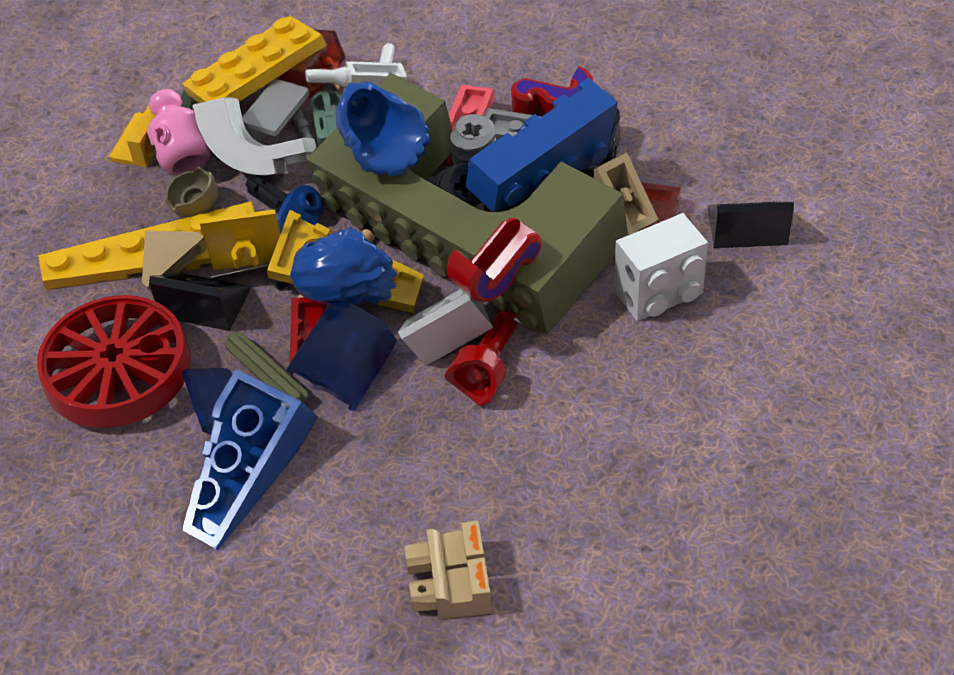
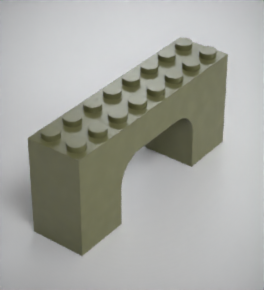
(568, 210)

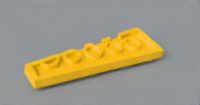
(118, 255)

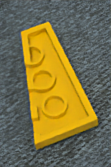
(299, 232)

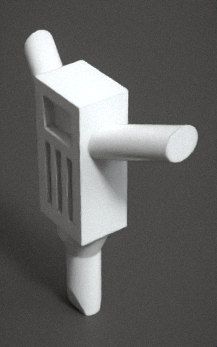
(360, 71)

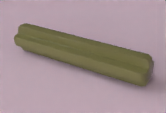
(263, 366)

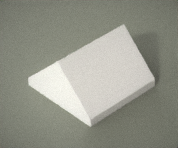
(445, 326)

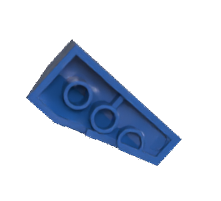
(248, 448)

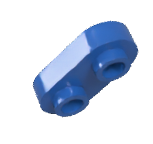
(297, 202)

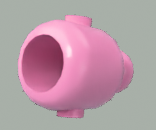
(175, 134)

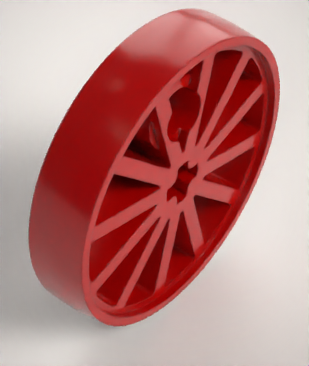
(113, 361)

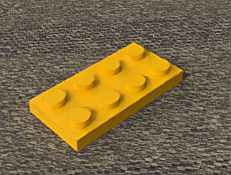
(255, 62)

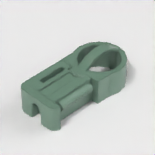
(324, 120)

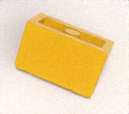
(134, 144)

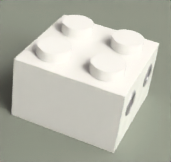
(660, 267)

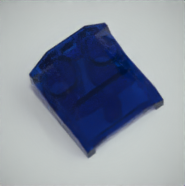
(344, 352)

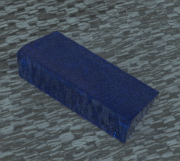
(204, 390)

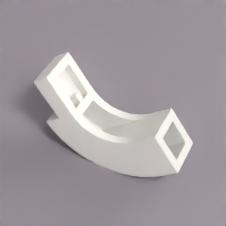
(229, 140)

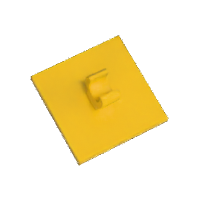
(241, 239)

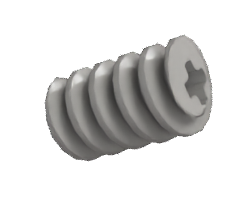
(470, 137)

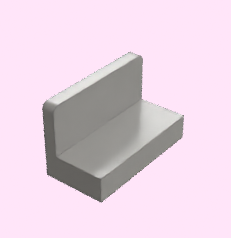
(274, 109)

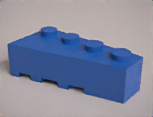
(570, 133)

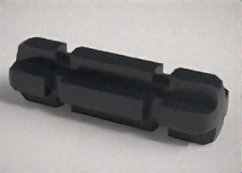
(268, 193)

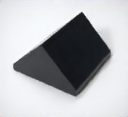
(750, 224)
(200, 298)

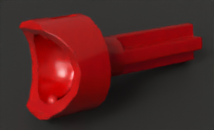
(478, 368)

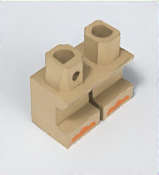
(458, 573)

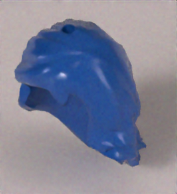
(381, 129)
(343, 270)

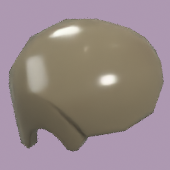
(192, 193)

